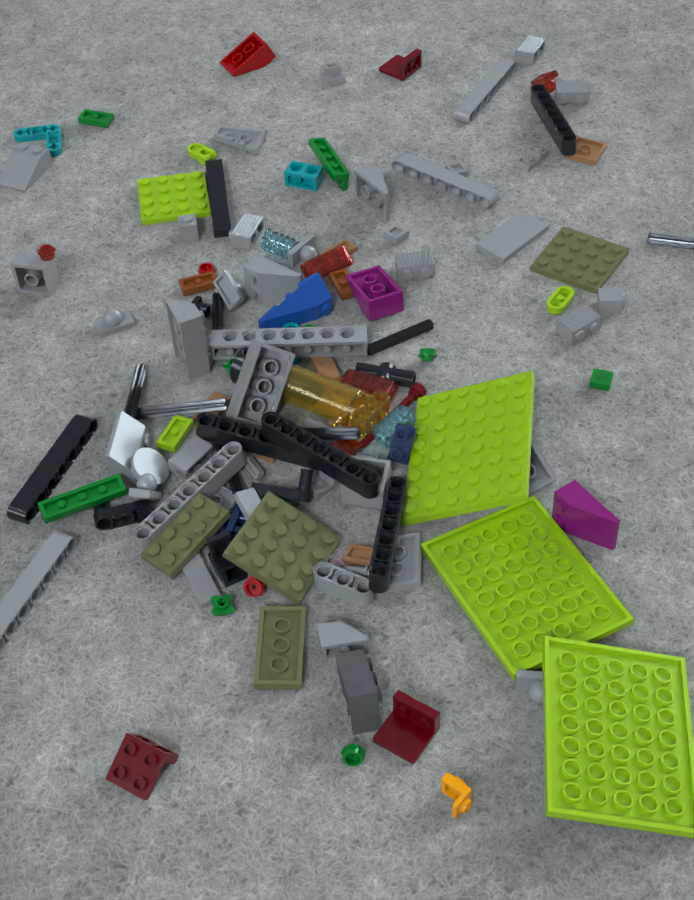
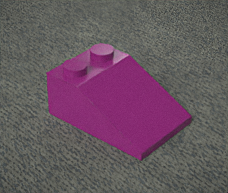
(375, 293)
(584, 516)

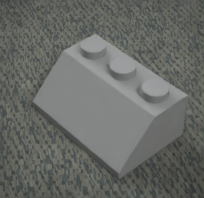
(126, 438)

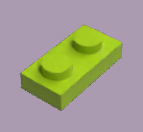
(175, 433)

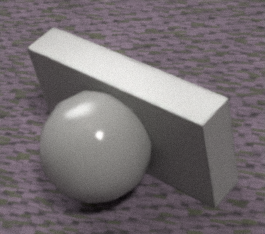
(303, 251)
(229, 290)
(113, 322)
(146, 488)
(532, 682)

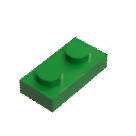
(96, 118)

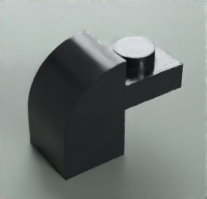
(225, 570)

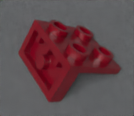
(403, 67)
(408, 728)
(139, 764)

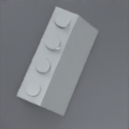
(189, 338)
(260, 382)

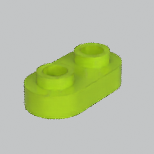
(560, 300)

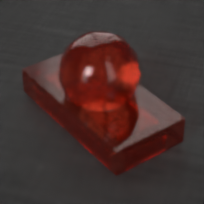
(547, 80)
(349, 447)

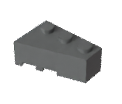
(360, 690)

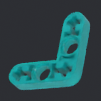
(47, 132)

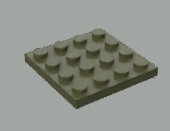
(579, 259)
(281, 547)

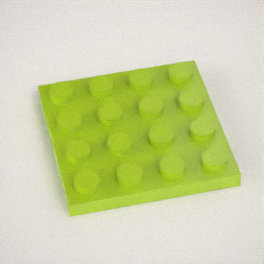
(173, 196)

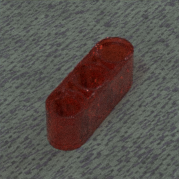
(327, 262)
(370, 382)

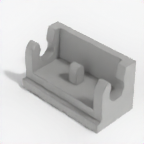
(188, 456)

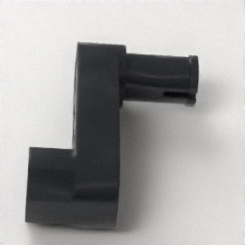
(301, 493)
(134, 511)

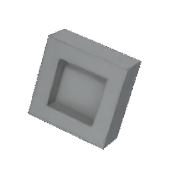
(458, 167)
(396, 233)

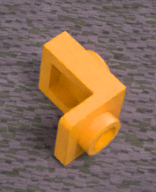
(459, 792)

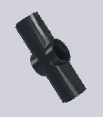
(387, 370)

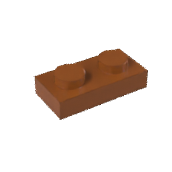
(197, 283)
(340, 284)

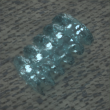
(277, 243)
(384, 430)

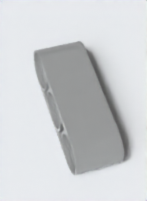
(342, 584)

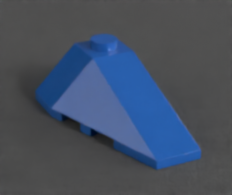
(302, 306)

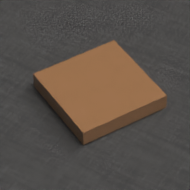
(587, 151)

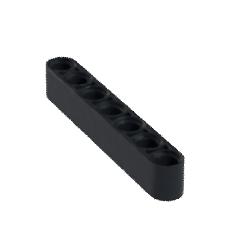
(553, 120)
(218, 198)
(250, 436)
(321, 455)
(51, 468)
(387, 535)

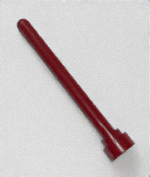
(415, 391)

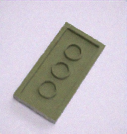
(185, 535)
(280, 647)

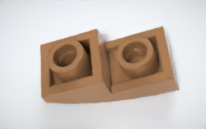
(325, 366)

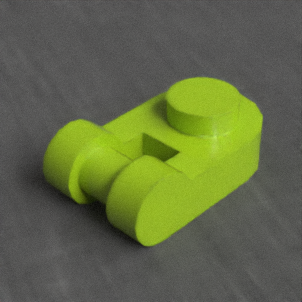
(201, 152)

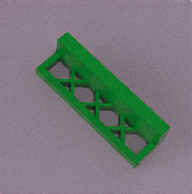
(330, 161)
(82, 498)

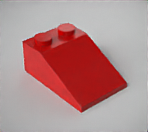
(248, 56)

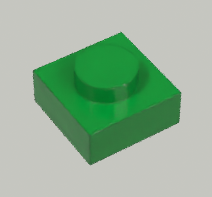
(601, 379)

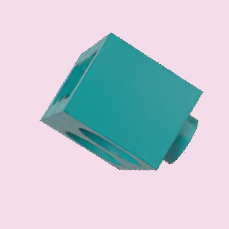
(304, 175)

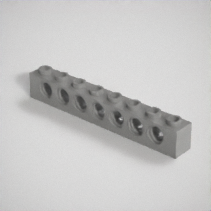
(302, 341)

